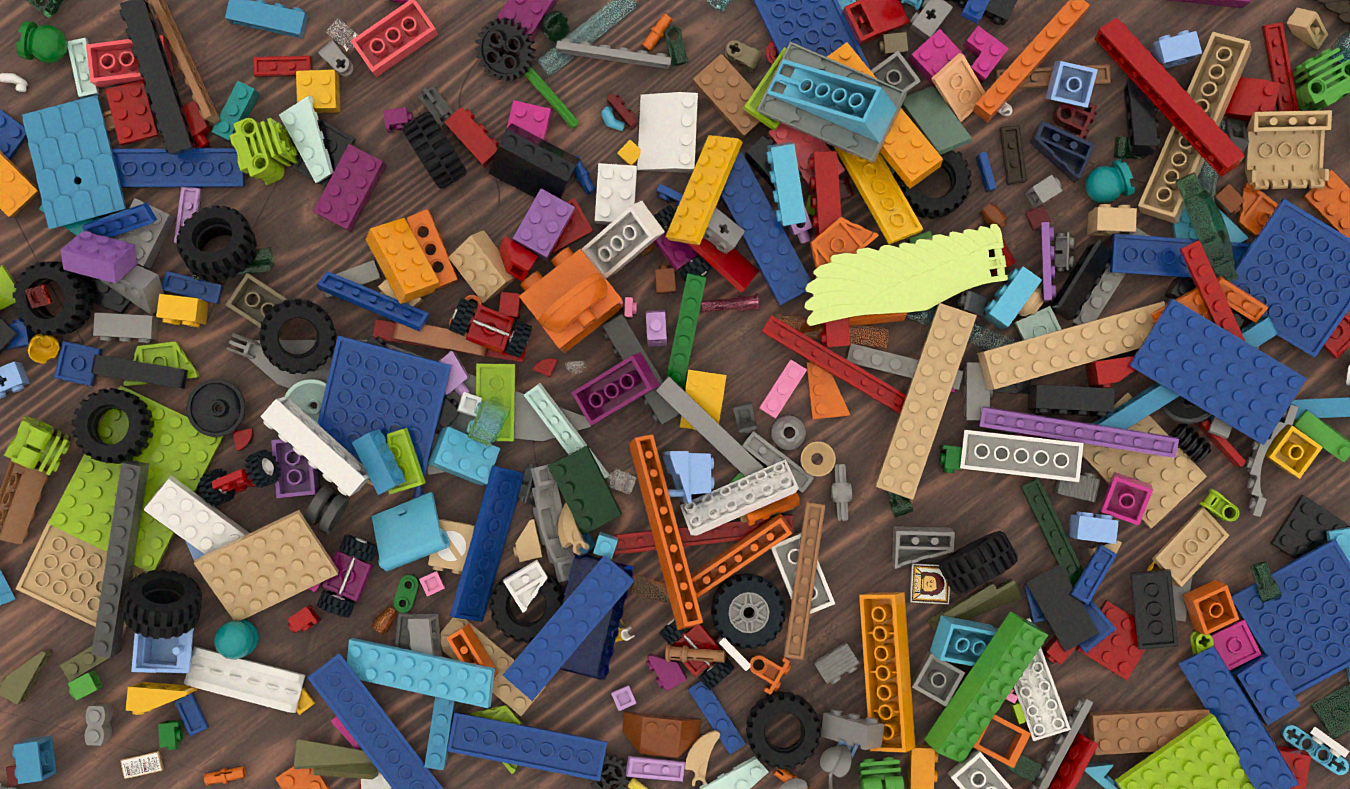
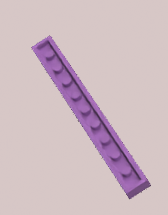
(1079, 432)

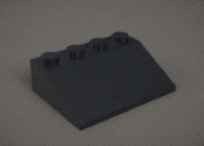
(532, 163)

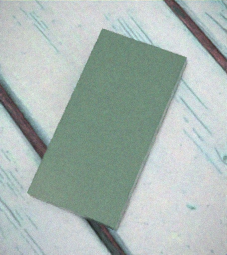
(935, 120)

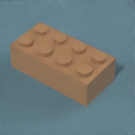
(727, 94)

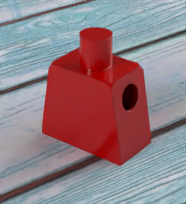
(197, 124)

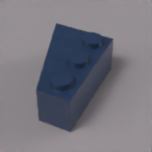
(1062, 149)

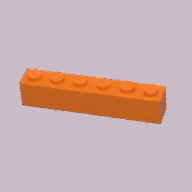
(740, 554)

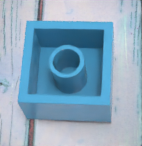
(34, 759)

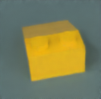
(707, 392)
(149, 695)

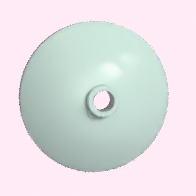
(305, 393)

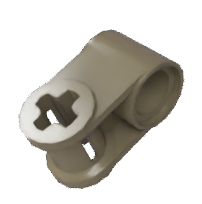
(745, 56)

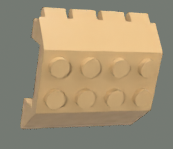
(1287, 149)

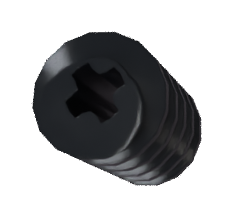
(1191, 442)

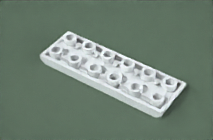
(739, 498)
(245, 680)
(1040, 699)

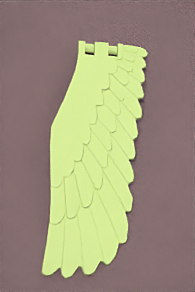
(905, 276)

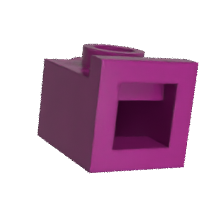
(396, 118)

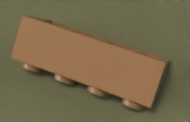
(18, 500)

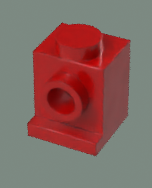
(303, 619)

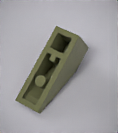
(21, 681)

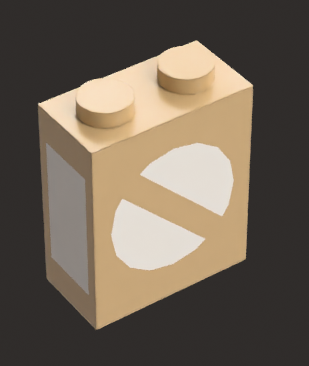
(454, 556)

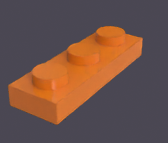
(1242, 301)

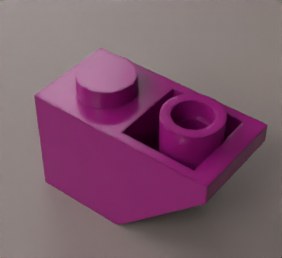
(669, 673)

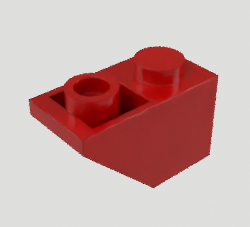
(516, 259)

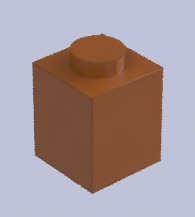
(1228, 200)
(665, 280)

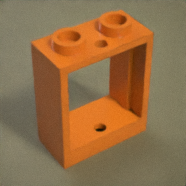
(1016, 747)

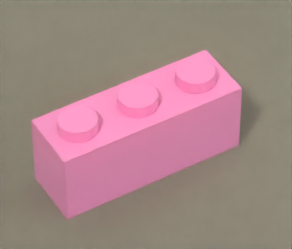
(782, 389)

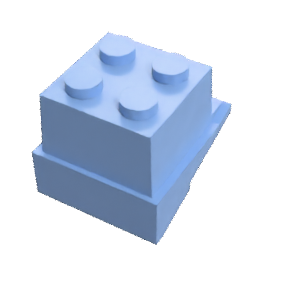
(689, 473)
(162, 654)

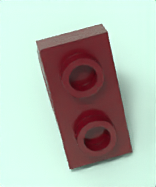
(1077, 118)

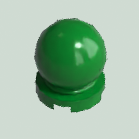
(42, 42)

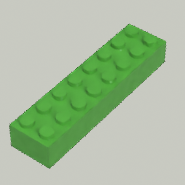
(986, 687)

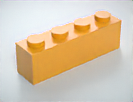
(922, 767)

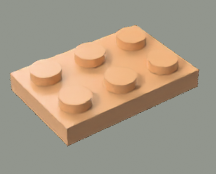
(959, 86)

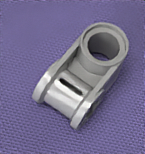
(334, 56)

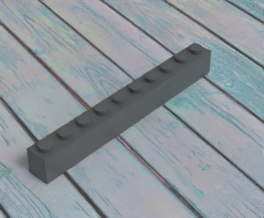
(120, 557)

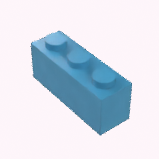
(378, 461)

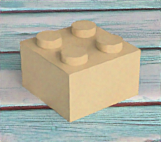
(1108, 220)

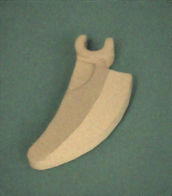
(569, 531)
(699, 755)

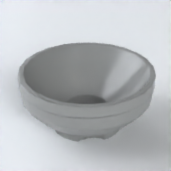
(778, 429)

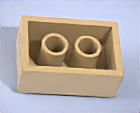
(481, 266)

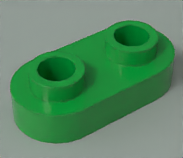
(406, 594)

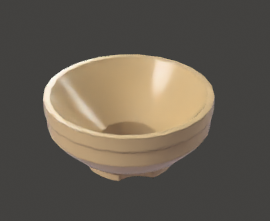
(1033, 303)
(827, 463)

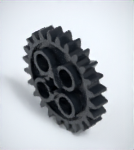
(508, 33)

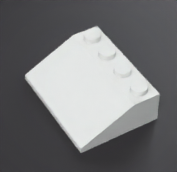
(667, 132)

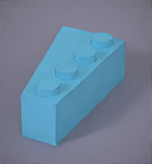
(787, 183)

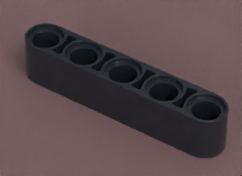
(139, 371)

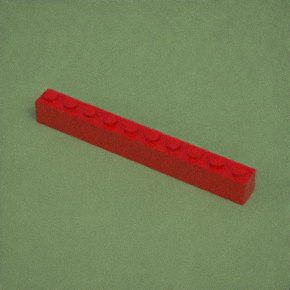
(1169, 97)
(827, 210)

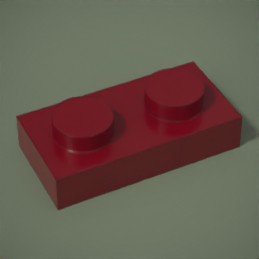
(627, 116)

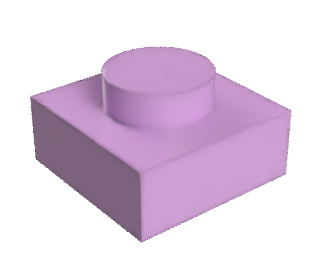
(623, 697)

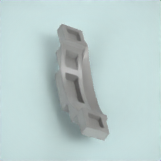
(1255, 462)
(547, 516)

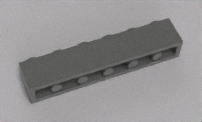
(627, 345)

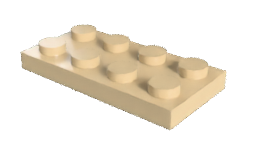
(1191, 546)

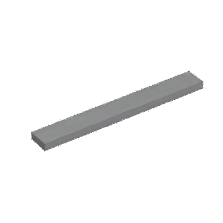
(708, 427)

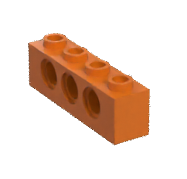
(425, 220)

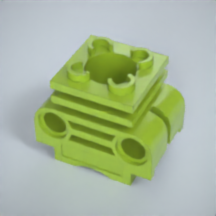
(263, 149)
(36, 444)

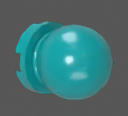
(1108, 183)
(236, 639)

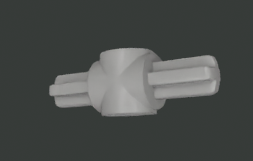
(841, 492)

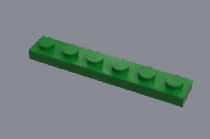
(686, 328)

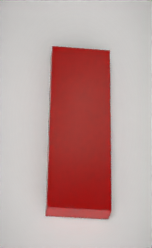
(280, 65)
(1222, 444)

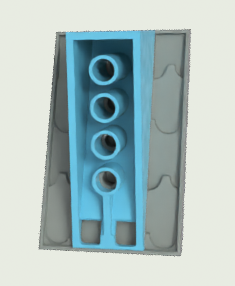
(831, 102)

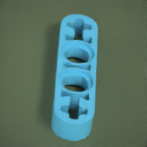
(1314, 749)

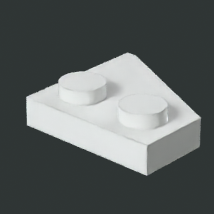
(526, 583)
(1335, 748)

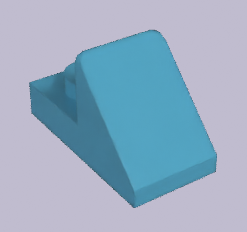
(1098, 771)

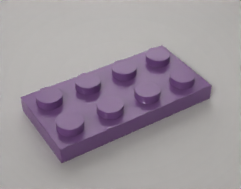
(1048, 255)

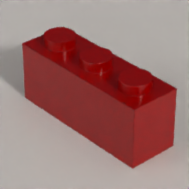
(472, 136)

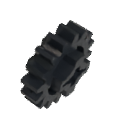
(617, 777)

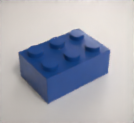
(1265, 688)

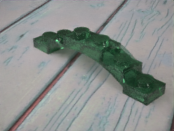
(1208, 226)

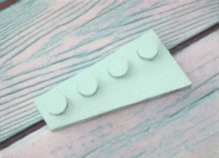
(305, 132)
(741, 777)

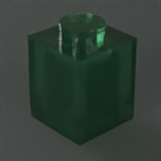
(1027, 768)

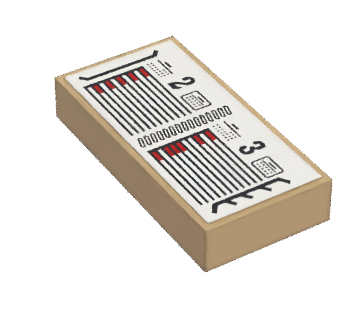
(142, 764)

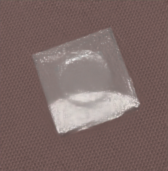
(575, 367)

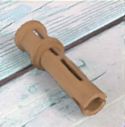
(685, 653)

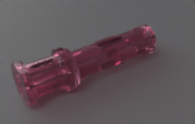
(740, 303)

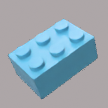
(1011, 297)
(463, 456)
(961, 640)

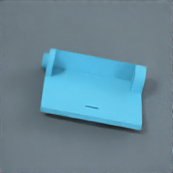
(408, 532)

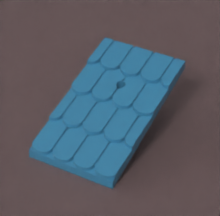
(72, 144)

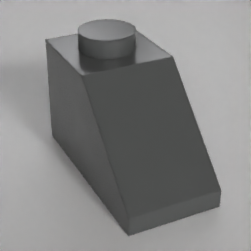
(1237, 132)

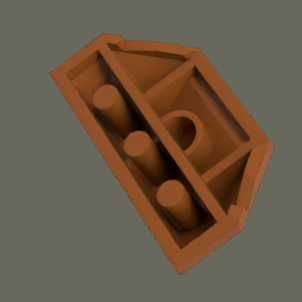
(660, 733)

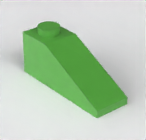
(1324, 435)

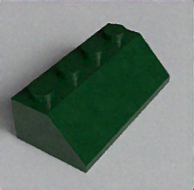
(585, 489)

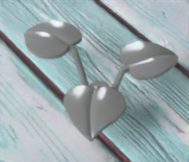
(834, 760)

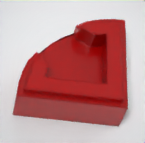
(545, 366)
(242, 438)

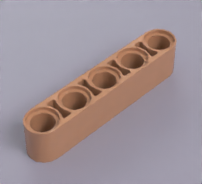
(438, 338)

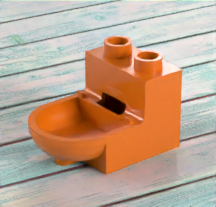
(570, 298)

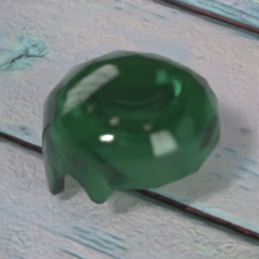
(555, 26)

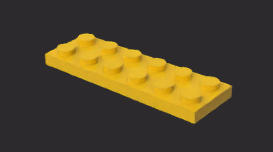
(704, 189)
(882, 196)

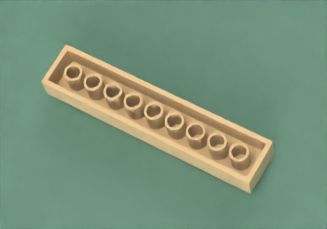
(1212, 90)
(1066, 347)
(925, 401)

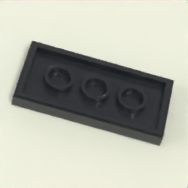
(1060, 609)
(1154, 609)

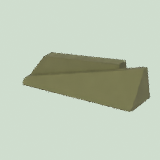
(979, 602)
(333, 760)

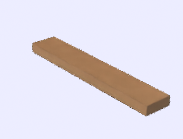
(1041, 76)

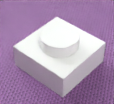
(468, 404)

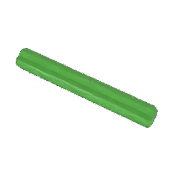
(551, 98)

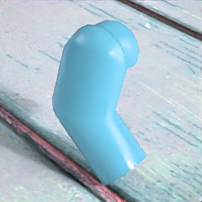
(609, 119)

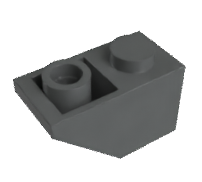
(971, 303)

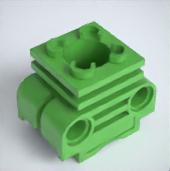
(1325, 81)
(880, 774)

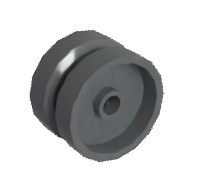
(326, 509)

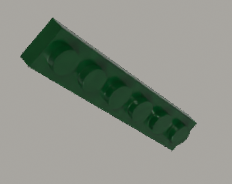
(1052, 529)

